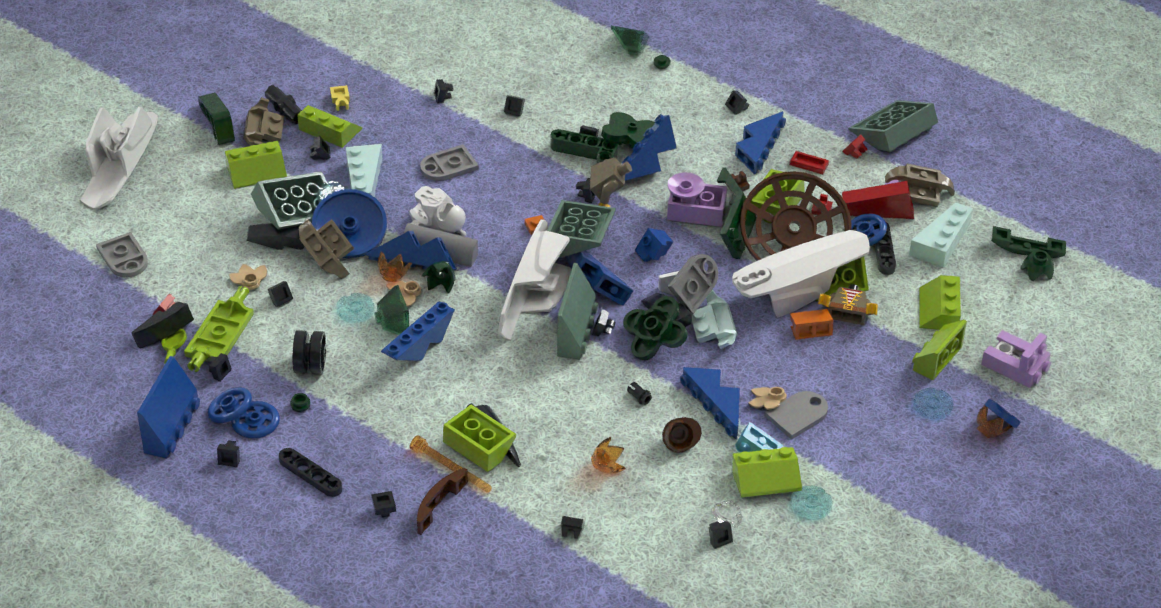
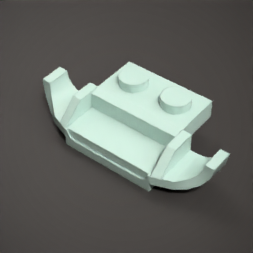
(714, 322)

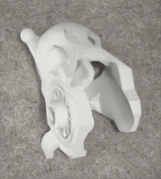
(437, 211)

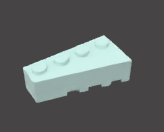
(364, 167)
(942, 236)

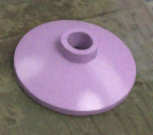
(686, 185)

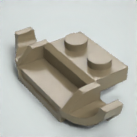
(262, 124)
(923, 182)
(326, 246)

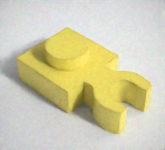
(340, 96)

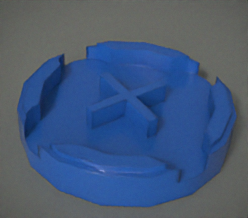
(1002, 413)

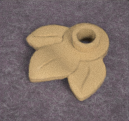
(249, 277)
(409, 290)
(767, 397)

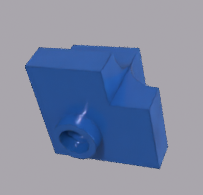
(653, 245)

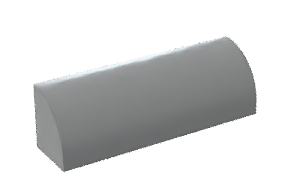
(461, 248)

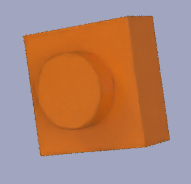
(531, 223)

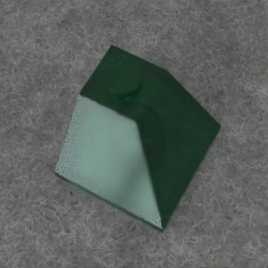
(630, 39)
(393, 312)

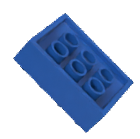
(167, 410)

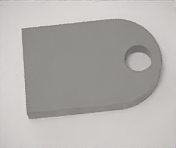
(448, 164)
(123, 253)
(693, 282)
(797, 413)

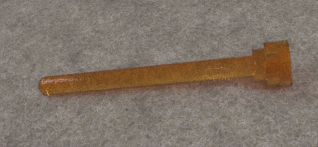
(420, 445)

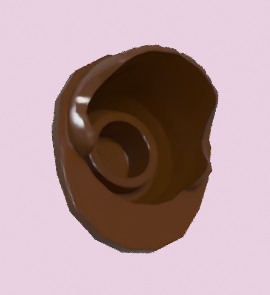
(681, 434)

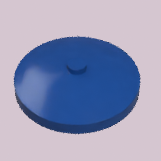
(357, 216)

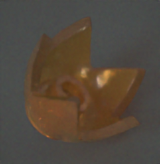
(392, 270)
(990, 427)
(605, 457)

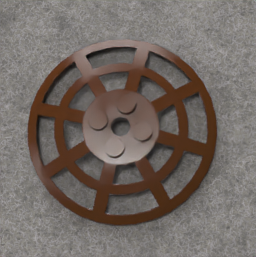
(792, 213)

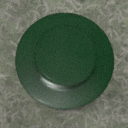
(662, 61)
(300, 402)

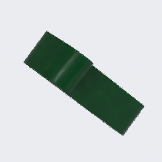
(218, 116)
(583, 145)

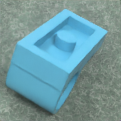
(755, 440)

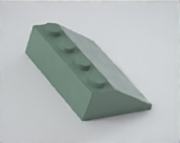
(896, 124)
(288, 199)
(582, 224)
(575, 316)

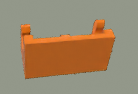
(811, 324)

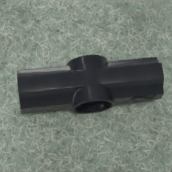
(283, 103)

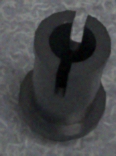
(642, 396)

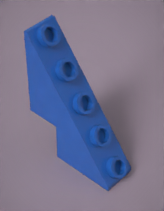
(656, 140)
(758, 140)
(412, 251)
(601, 277)
(425, 330)
(720, 401)

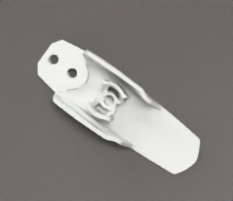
(115, 153)
(800, 272)
(538, 280)

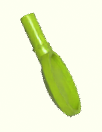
(173, 343)

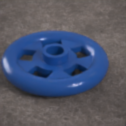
(868, 228)
(229, 405)
(261, 431)

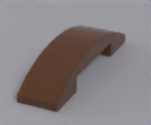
(451, 483)

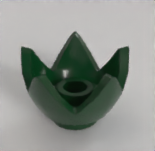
(1037, 264)
(438, 274)

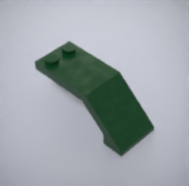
(731, 229)

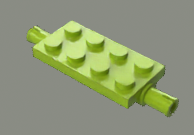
(219, 329)

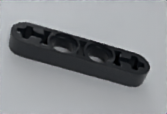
(885, 248)
(312, 470)

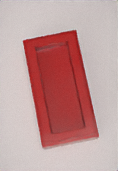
(809, 162)

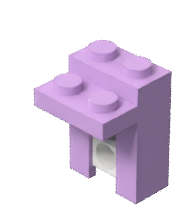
(1018, 358)

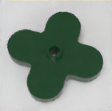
(625, 129)
(655, 328)

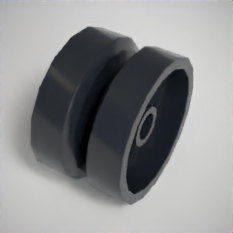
(309, 352)

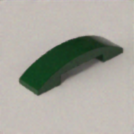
(1023, 246)

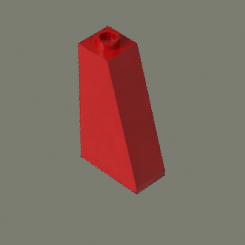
(883, 200)

